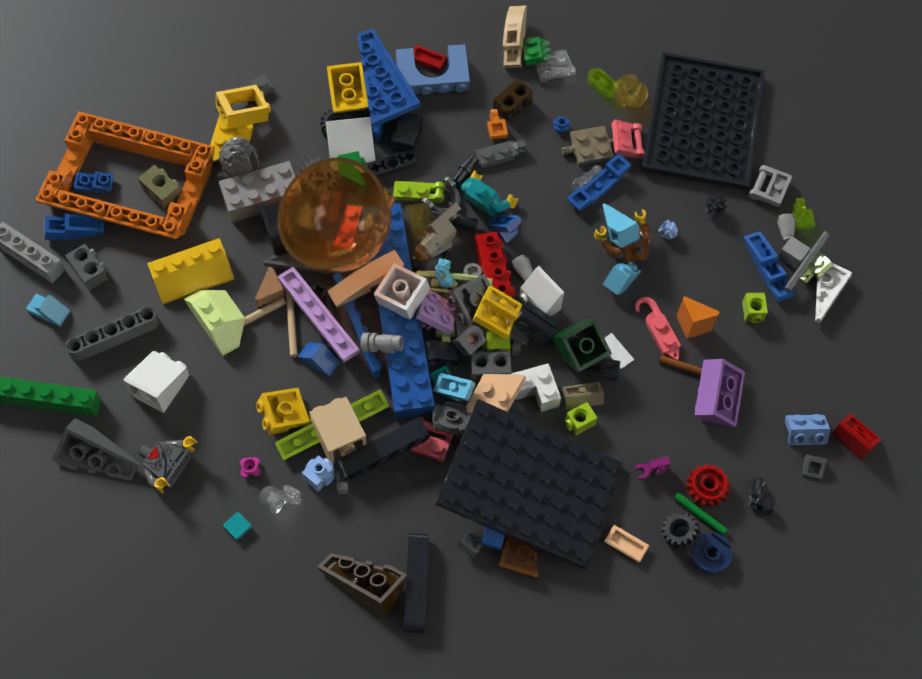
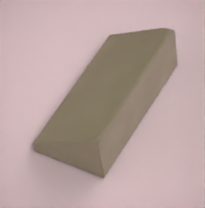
(580, 394)

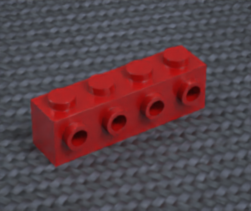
(494, 262)

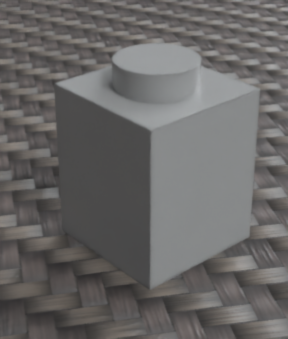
(794, 253)

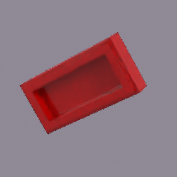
(429, 58)

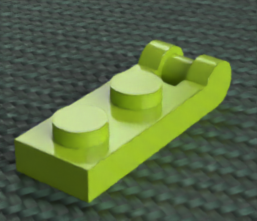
(418, 190)

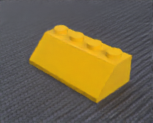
(191, 271)

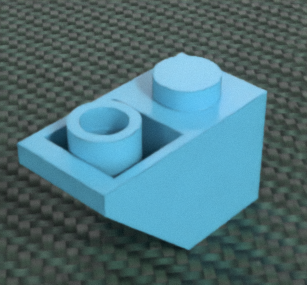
(621, 277)

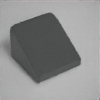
(814, 466)

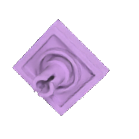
(436, 313)

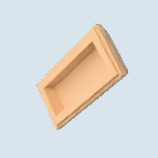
(626, 543)

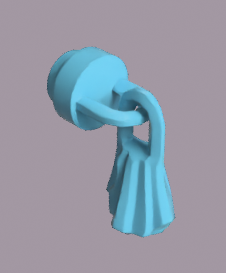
(443, 267)

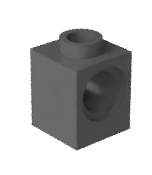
(462, 343)

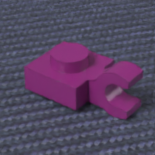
(656, 467)

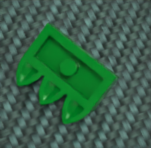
(536, 50)

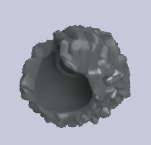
(238, 157)

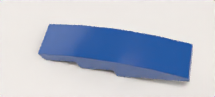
(768, 265)

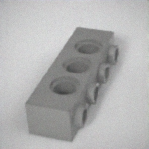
(30, 253)

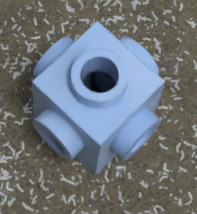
(318, 473)

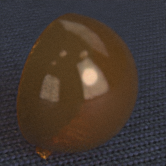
(335, 215)

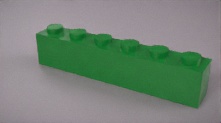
(49, 396)

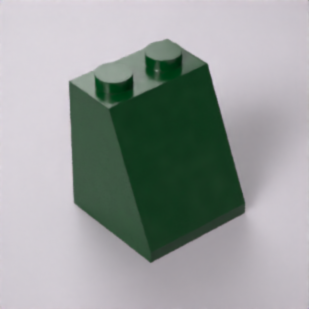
(581, 344)

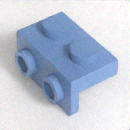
(807, 429)

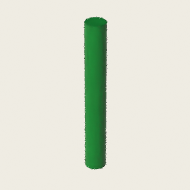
(700, 513)

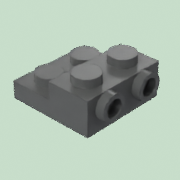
(468, 297)

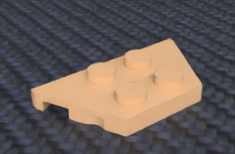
(497, 390)

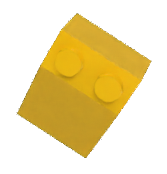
(347, 87)

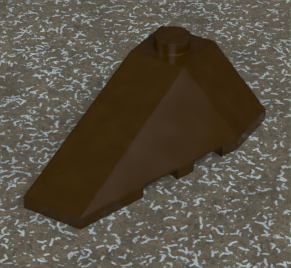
(370, 584)

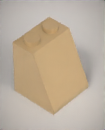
(337, 429)

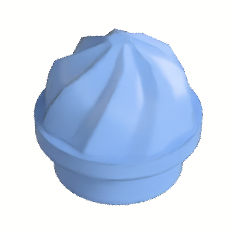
(668, 230)

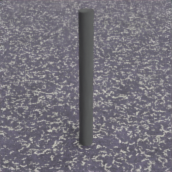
(806, 262)

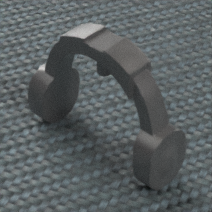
(451, 185)

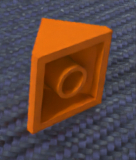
(696, 318)

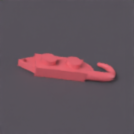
(660, 329)

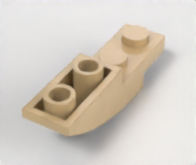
(513, 36)

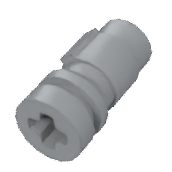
(384, 343)

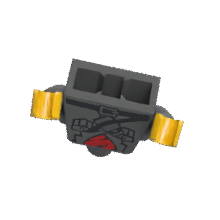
(166, 461)

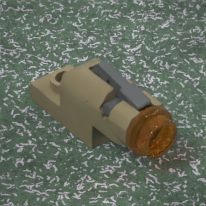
(439, 235)

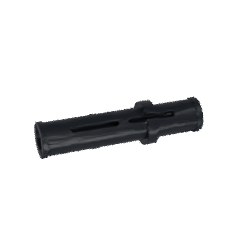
(460, 220)

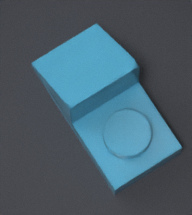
(48, 309)
(454, 387)

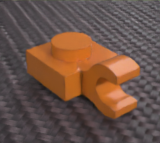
(496, 128)

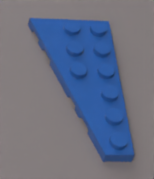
(385, 85)

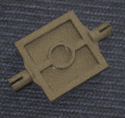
(590, 145)

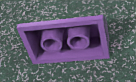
(719, 392)

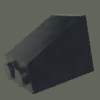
(269, 218)

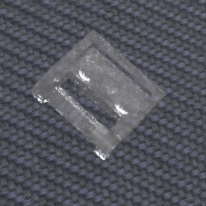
(558, 61)

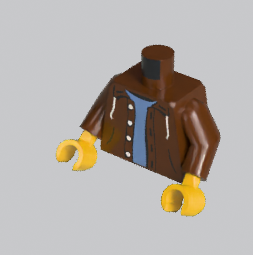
(636, 250)

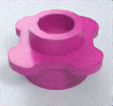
(245, 463)

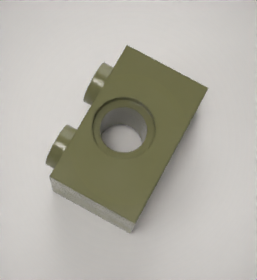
(153, 179)

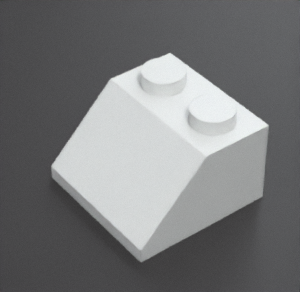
(542, 292)

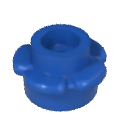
(561, 128)

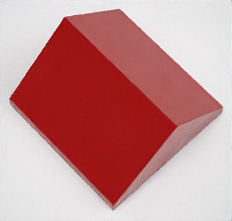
(856, 436)

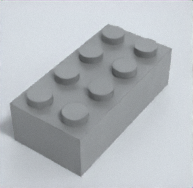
(255, 189)

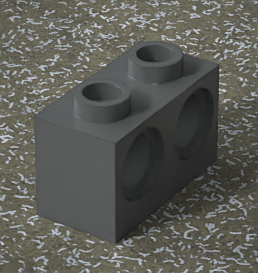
(86, 267)
(490, 359)

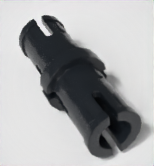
(464, 169)

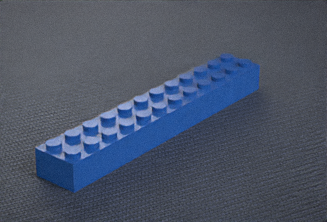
(409, 367)

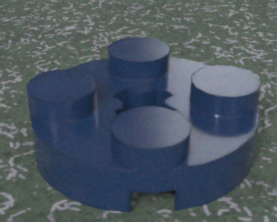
(710, 564)

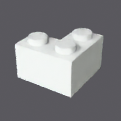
(542, 385)

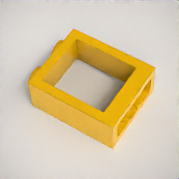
(245, 116)

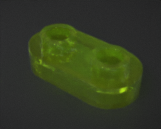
(604, 82)

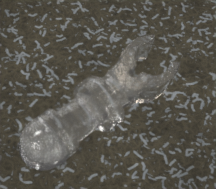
(586, 177)

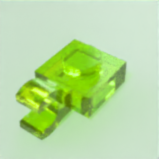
(803, 216)

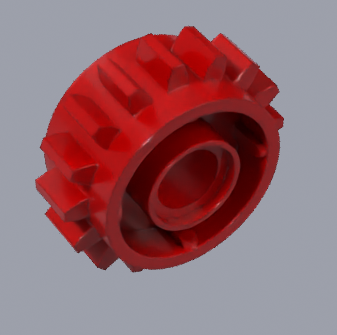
(709, 475)

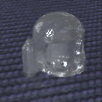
(275, 498)

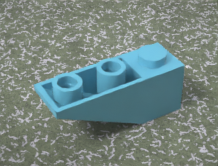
(620, 227)

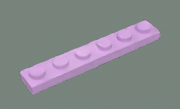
(318, 314)

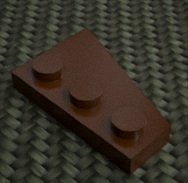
(519, 559)

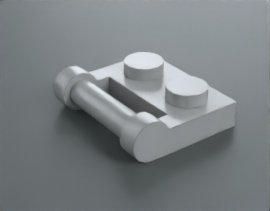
(776, 187)

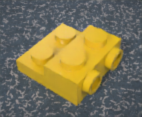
(282, 410)

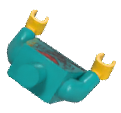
(485, 197)

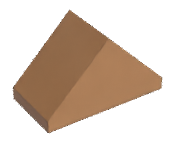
(269, 290)

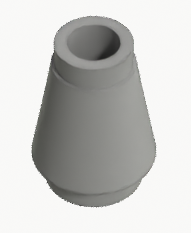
(786, 226)
(522, 266)

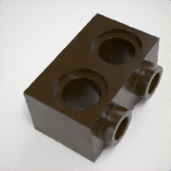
(510, 103)

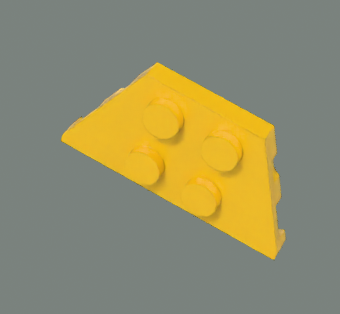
(222, 135)

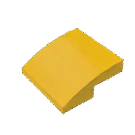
(497, 312)

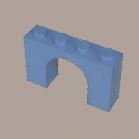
(454, 79)

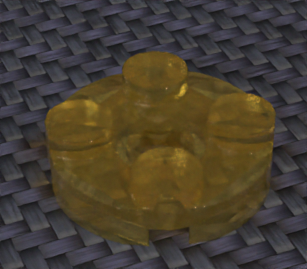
(622, 96)

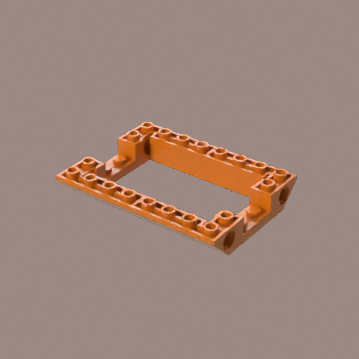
(138, 140)

